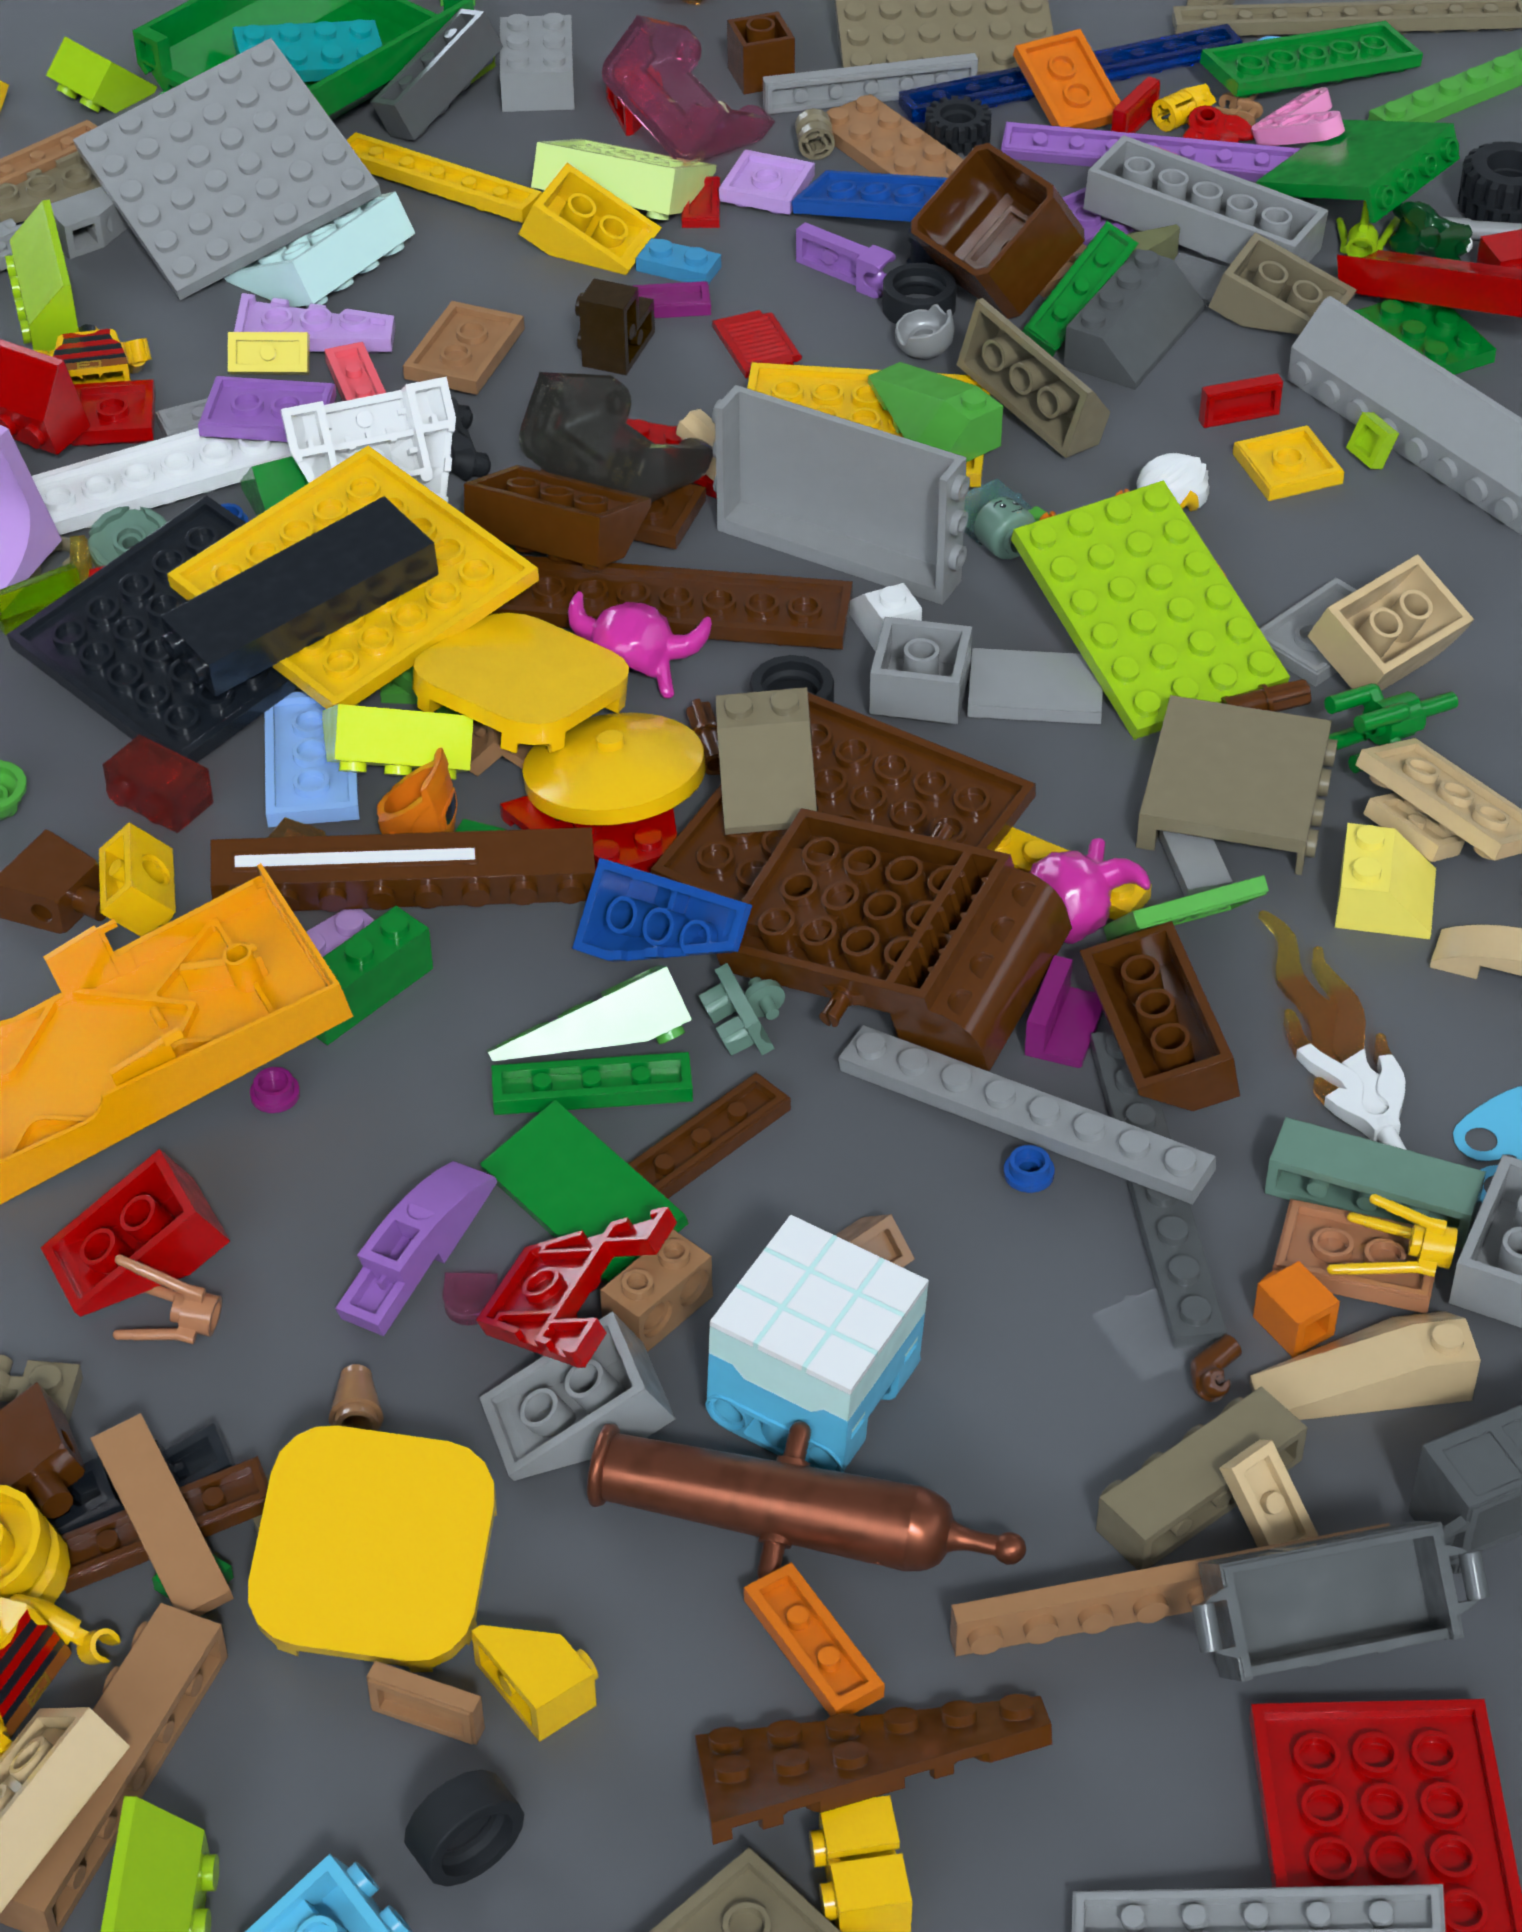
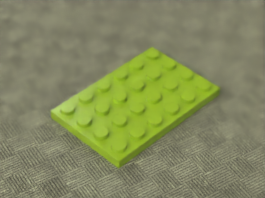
(1147, 605)

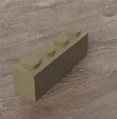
(1183, 1488)

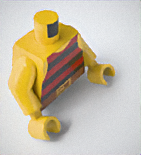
(99, 355)
(33, 1652)

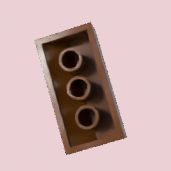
(556, 515)
(1162, 1019)

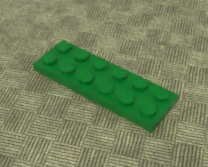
(1311, 58)

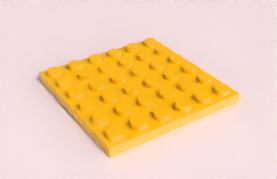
(365, 655)

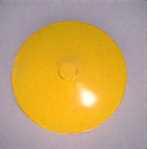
(616, 769)

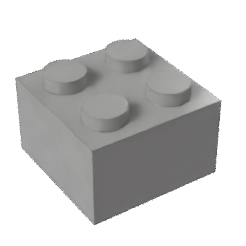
(920, 670)

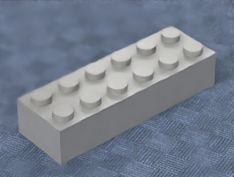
(1211, 207)

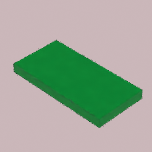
(573, 1180)

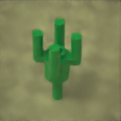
(1384, 719)

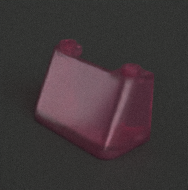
(655, 82)

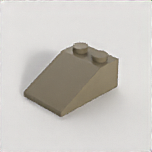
(1274, 288)
(765, 759)

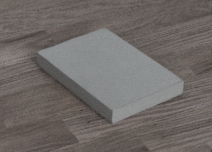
(1290, 629)
(1033, 687)

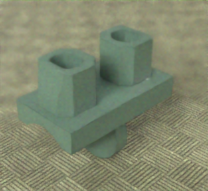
(760, 1000)

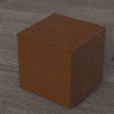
(759, 48)

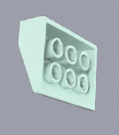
(329, 255)

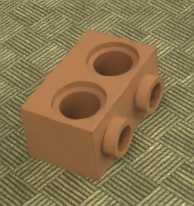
(660, 1289)

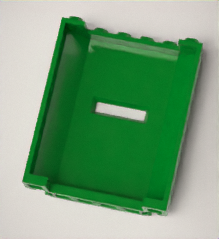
(201, 31)

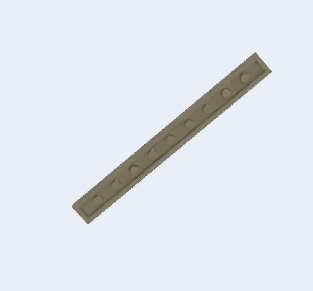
(1303, 18)

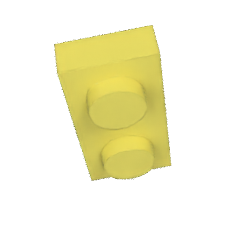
(268, 353)

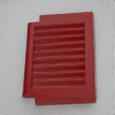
(755, 339)

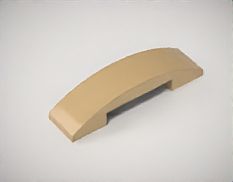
(1469, 947)

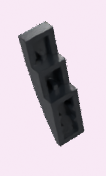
(187, 1461)

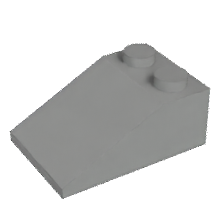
(556, 1411)

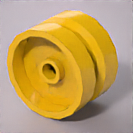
(31, 1550)

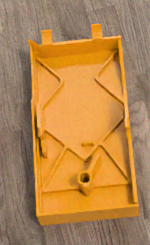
(155, 1027)

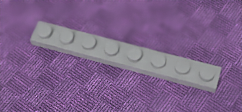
(1029, 1114)

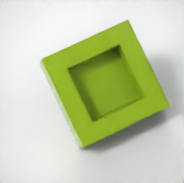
(1372, 440)

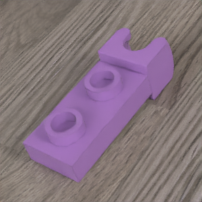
(843, 258)

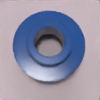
(1029, 1169)

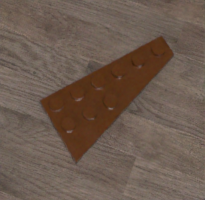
(854, 1758)

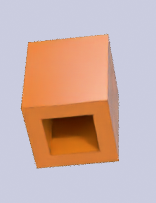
(1295, 1308)

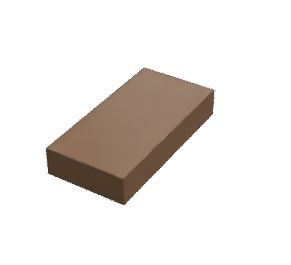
(425, 1703)

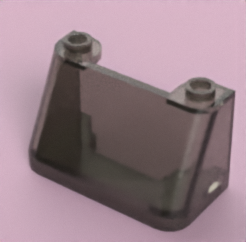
(581, 433)

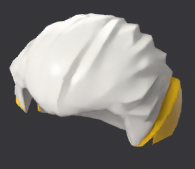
(1183, 476)

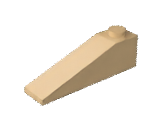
(1379, 1368)

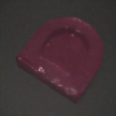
(467, 1295)

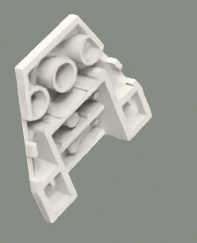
(403, 425)

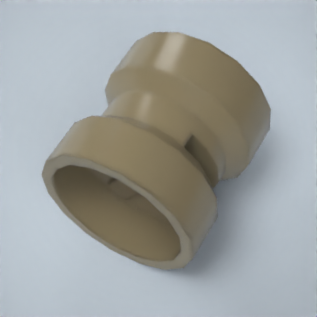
(814, 134)

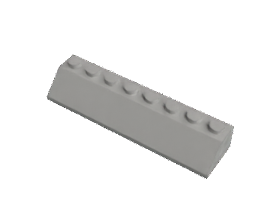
(1439, 417)

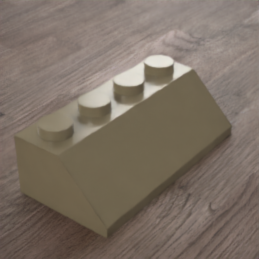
(1031, 382)

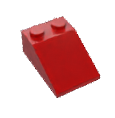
(147, 1216)

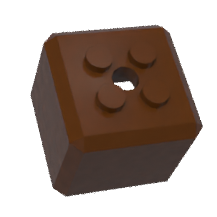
(998, 229)

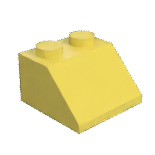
(1384, 884)

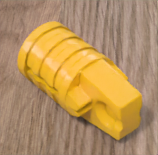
(1180, 105)

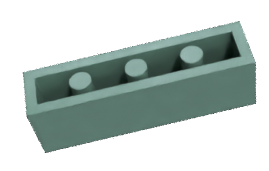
(1346, 1169)

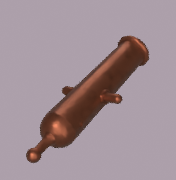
(787, 1502)

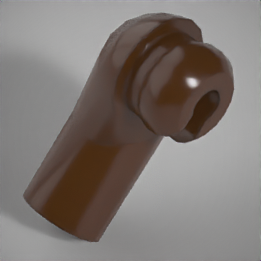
(1208, 1367)

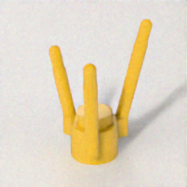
(1429, 1242)

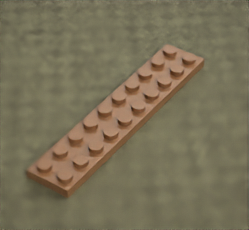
(893, 145)

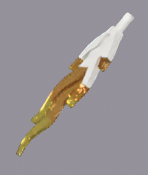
(1337, 1050)

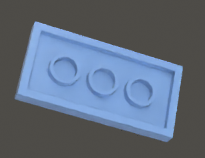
(296, 769)

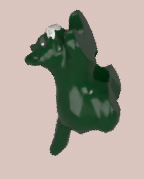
(1427, 232)

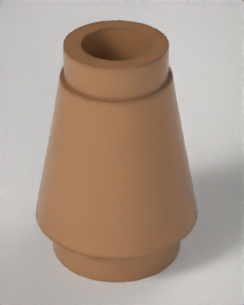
(356, 1400)

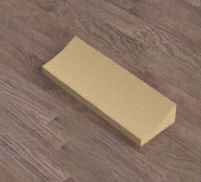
(46, 1783)

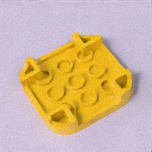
(521, 679)
(372, 1547)

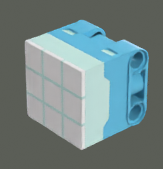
(813, 1340)

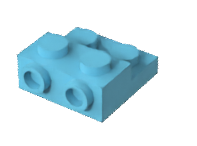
(331, 1901)

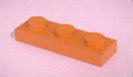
(813, 1641)

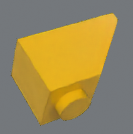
(537, 1675)

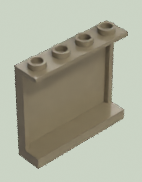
(1238, 777)

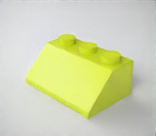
(395, 739)

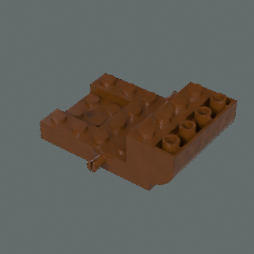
(903, 927)

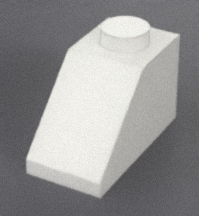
(871, 608)

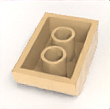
(1390, 626)

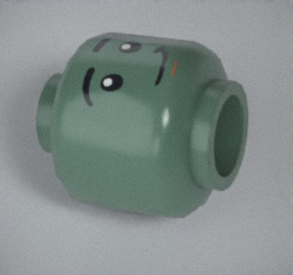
(996, 524)

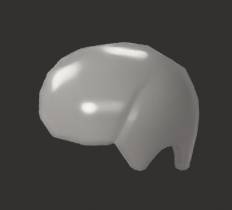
(925, 332)

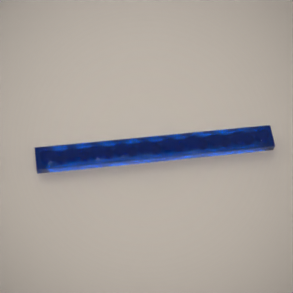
(1117, 62)

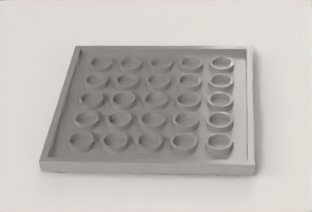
(226, 168)

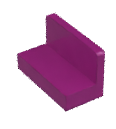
(1062, 1018)

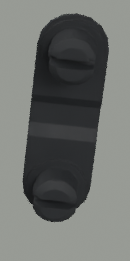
(465, 458)

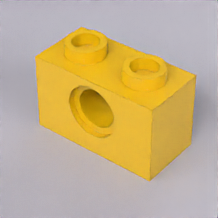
(137, 880)

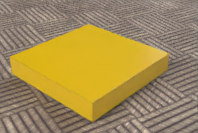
(1288, 463)

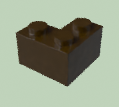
(613, 325)

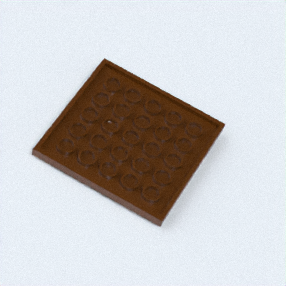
(866, 776)

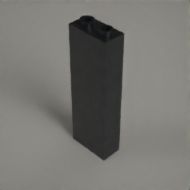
(298, 596)

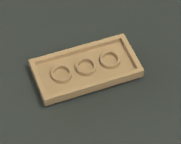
(1447, 795)

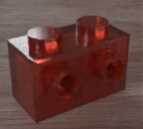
(158, 783)

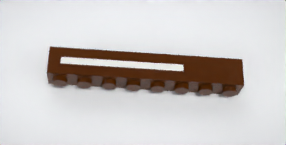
(413, 868)

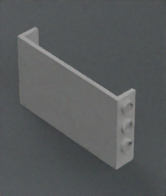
(840, 493)

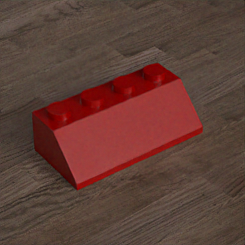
(39, 399)

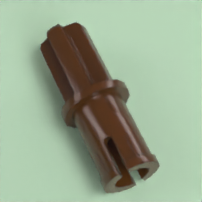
(1273, 698)
(704, 724)

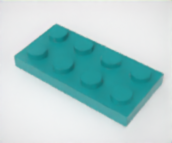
(314, 48)

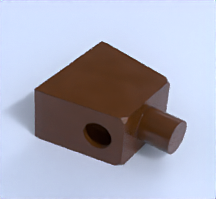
(50, 885)
(39, 1451)

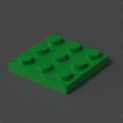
(1433, 332)

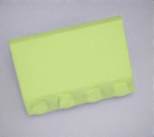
(633, 175)

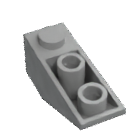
(87, 222)

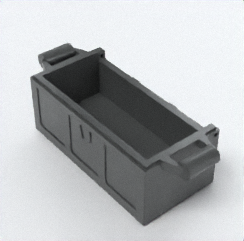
(1473, 1483)
(1334, 1599)

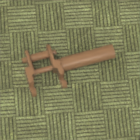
(1242, 107)

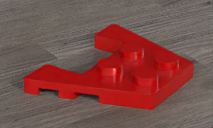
(630, 844)
(552, 1280)

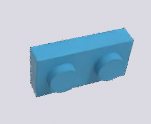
(678, 261)

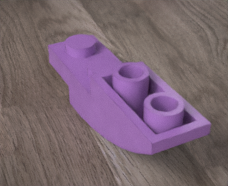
(409, 1239)

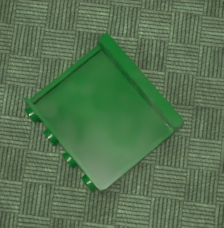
(1369, 163)

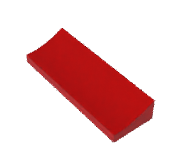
(1435, 281)

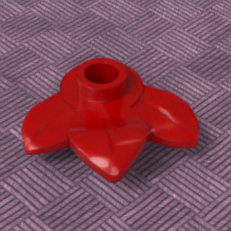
(1211, 124)

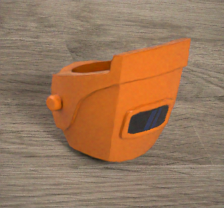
(420, 801)

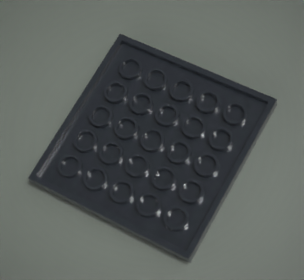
(109, 649)

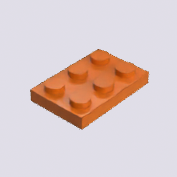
(1068, 80)

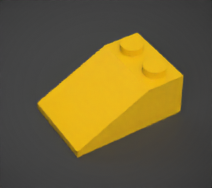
(587, 224)

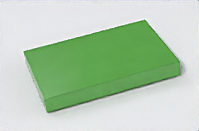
(1188, 907)

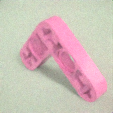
(1300, 121)

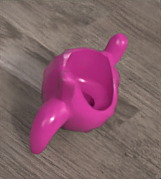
(639, 637)
(1087, 884)

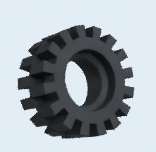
(959, 123)

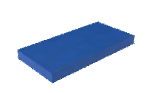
(866, 195)

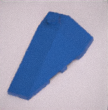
(655, 917)

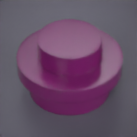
(274, 1090)

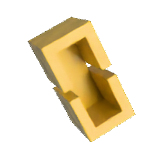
(864, 1874)

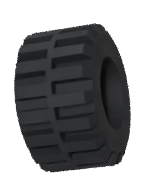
(1492, 183)

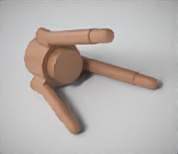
(191, 1307)

